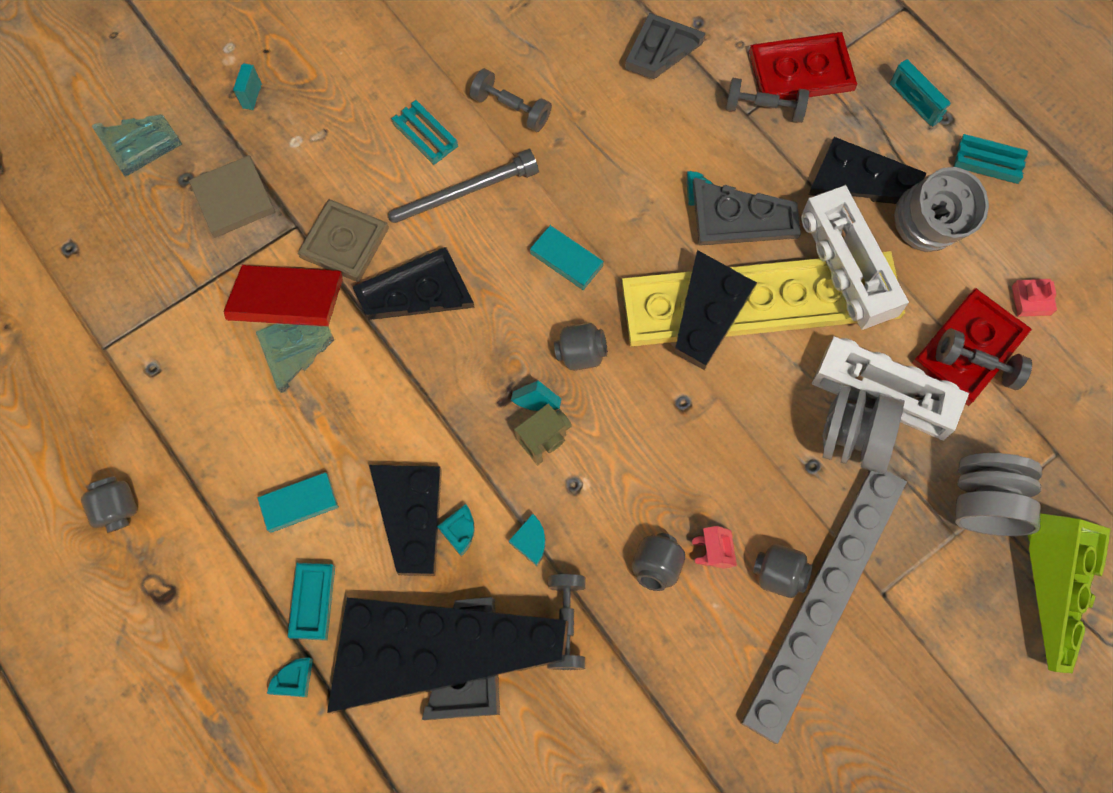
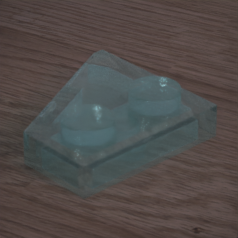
(137, 141)
(291, 349)

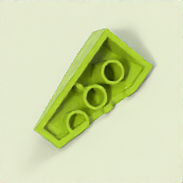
(1063, 563)

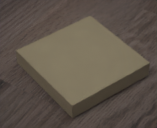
(232, 196)
(343, 240)

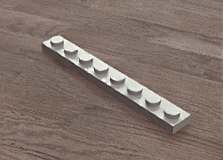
(823, 606)

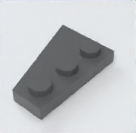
(741, 217)
(468, 698)

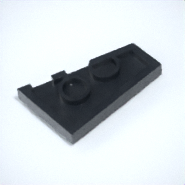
(864, 173)
(415, 288)
(710, 309)
(410, 514)

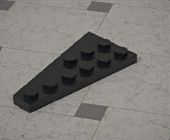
(418, 649)

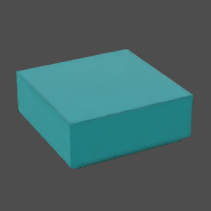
(247, 86)

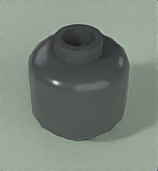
(581, 346)
(109, 504)
(658, 562)
(783, 571)

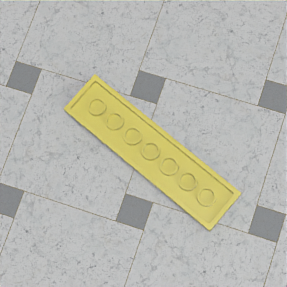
(784, 299)

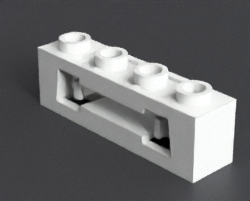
(853, 258)
(941, 399)

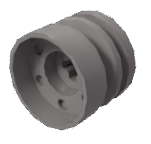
(941, 209)
(863, 429)
(999, 494)

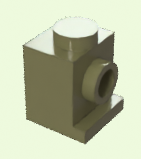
(542, 432)

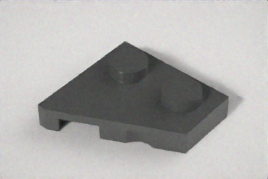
(661, 46)

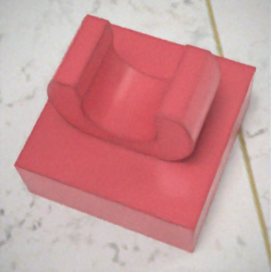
(1034, 297)
(718, 547)

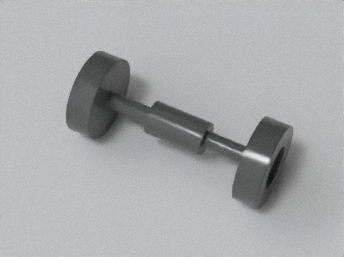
(483, 86)
(768, 100)
(1014, 374)
(567, 583)

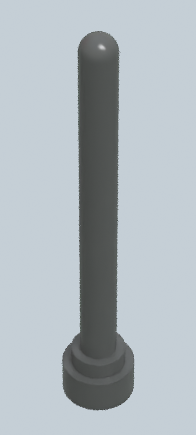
(522, 165)

